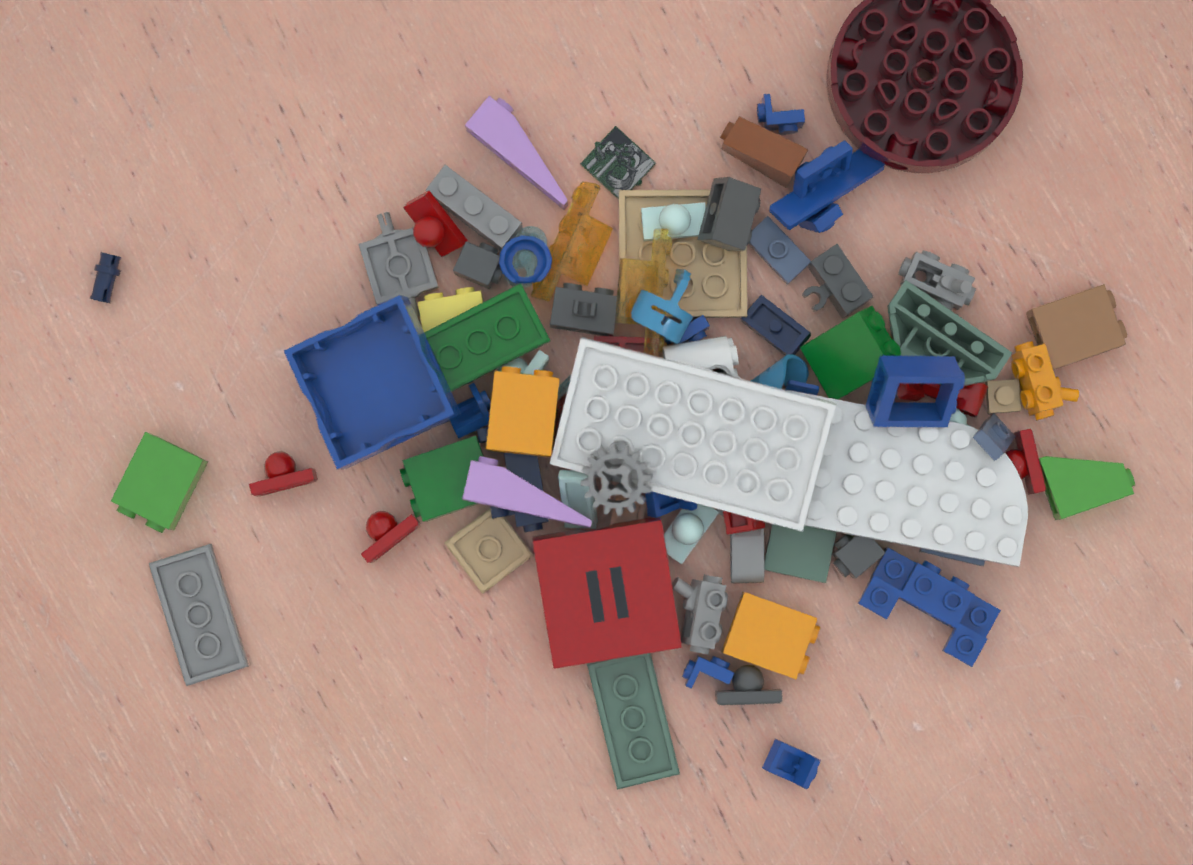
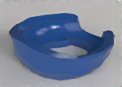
(529, 243)

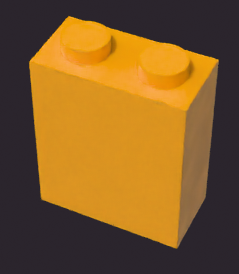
(522, 412)
(770, 635)

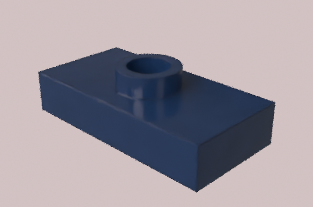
(776, 326)

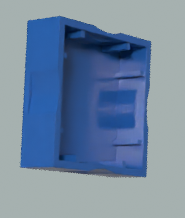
(372, 382)

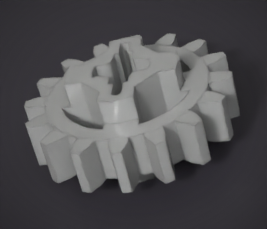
(606, 470)

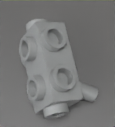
(943, 283)
(703, 607)

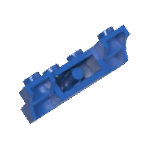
(934, 595)

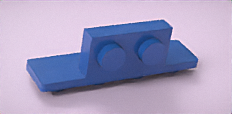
(824, 182)

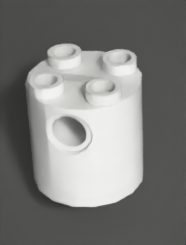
(706, 354)

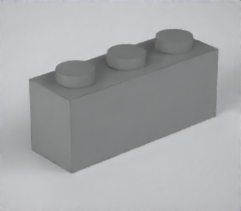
(474, 208)

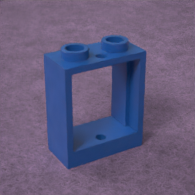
(914, 369)

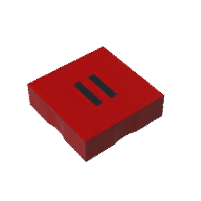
(606, 592)

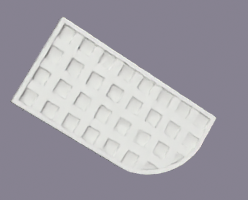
(918, 488)

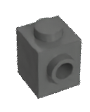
(479, 264)
(856, 554)

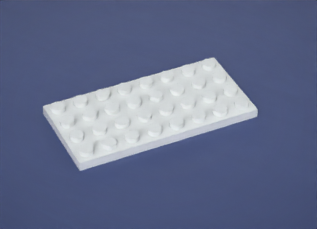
(699, 429)

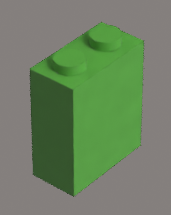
(158, 483)

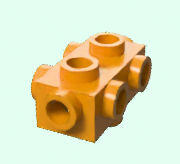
(1039, 386)

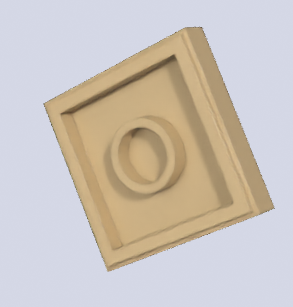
(488, 550)

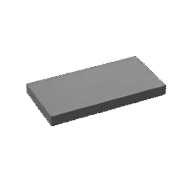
(198, 614)

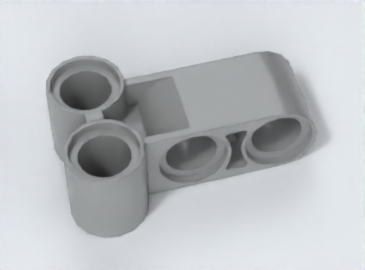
(746, 556)

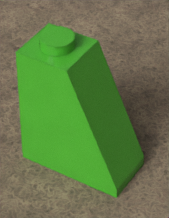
(1083, 484)

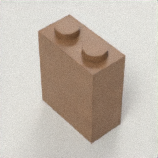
(1078, 326)

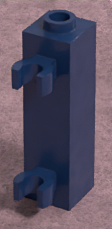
(528, 469)

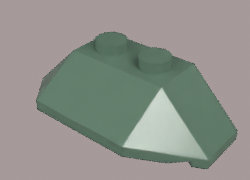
(930, 329)

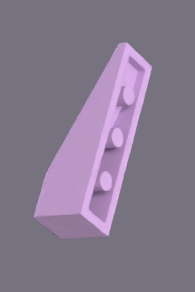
(504, 136)
(503, 489)

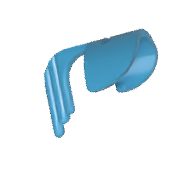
(646, 316)
(788, 368)

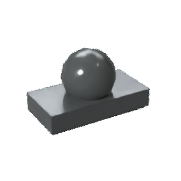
(748, 689)

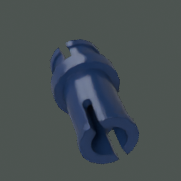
(105, 277)

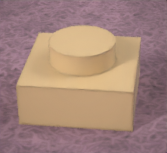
(1003, 396)

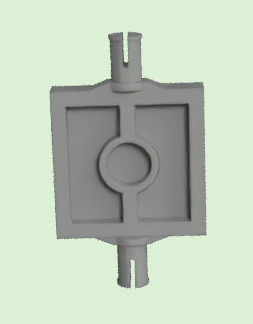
(397, 264)

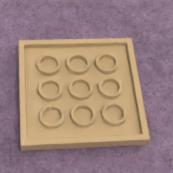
(717, 275)

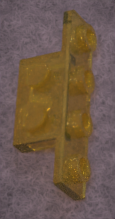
(576, 245)
(647, 276)

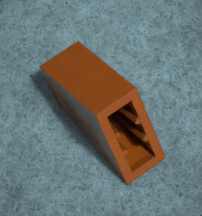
(763, 150)

